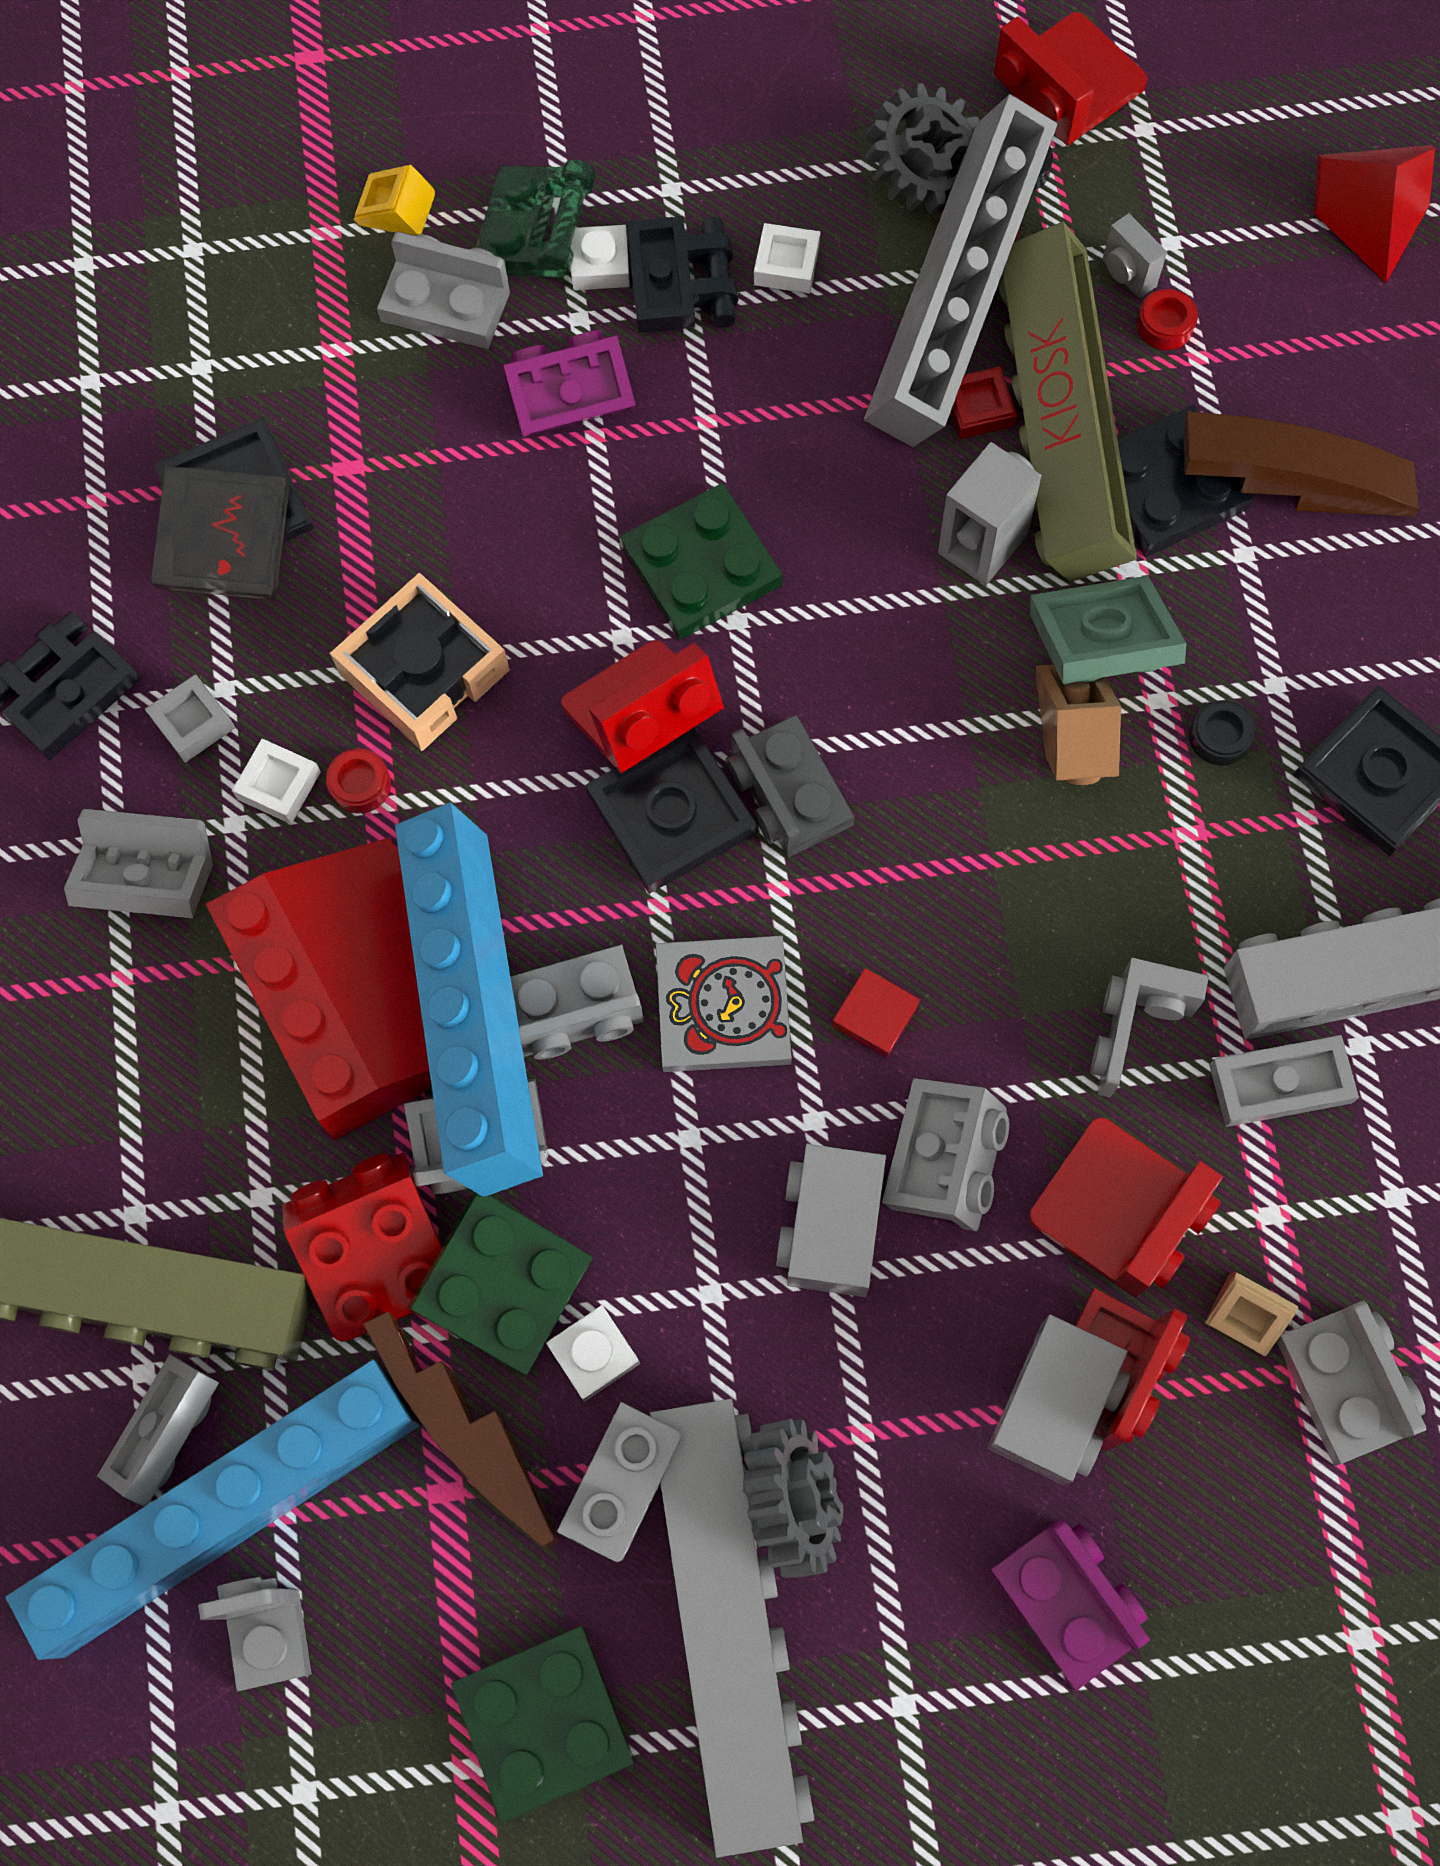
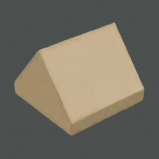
(1250, 1313)

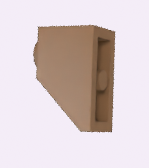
(1079, 727)

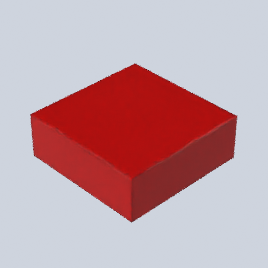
(983, 404)
(876, 1013)

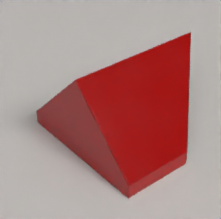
(1375, 200)

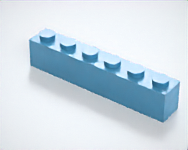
(467, 1003)
(211, 1512)

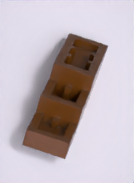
(1301, 461)
(477, 1448)

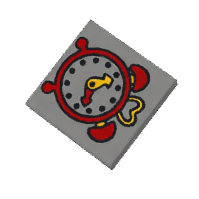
(723, 1004)

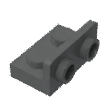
(790, 785)

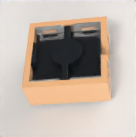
(420, 660)

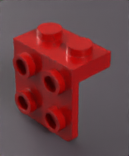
(1067, 73)
(644, 702)
(1124, 1207)
(362, 1242)
(1152, 1351)

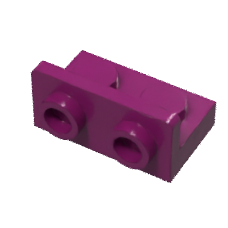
(568, 383)
(1071, 1602)

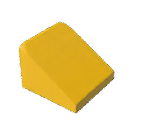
(395, 201)

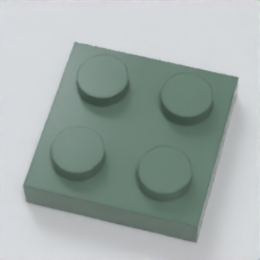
(1107, 630)

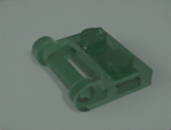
(521, 213)

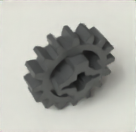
(926, 148)
(792, 1498)

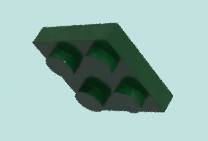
(701, 561)
(500, 1282)
(542, 1723)

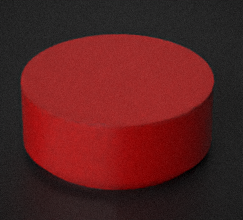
(1167, 319)
(358, 781)

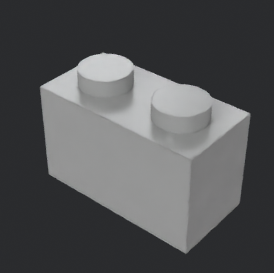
(989, 512)
(834, 1220)
(1059, 1402)

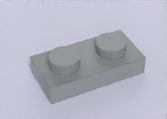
(1283, 1081)
(158, 1430)

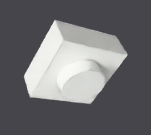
(600, 258)
(787, 258)
(276, 781)
(593, 1353)

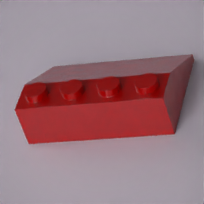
(334, 979)

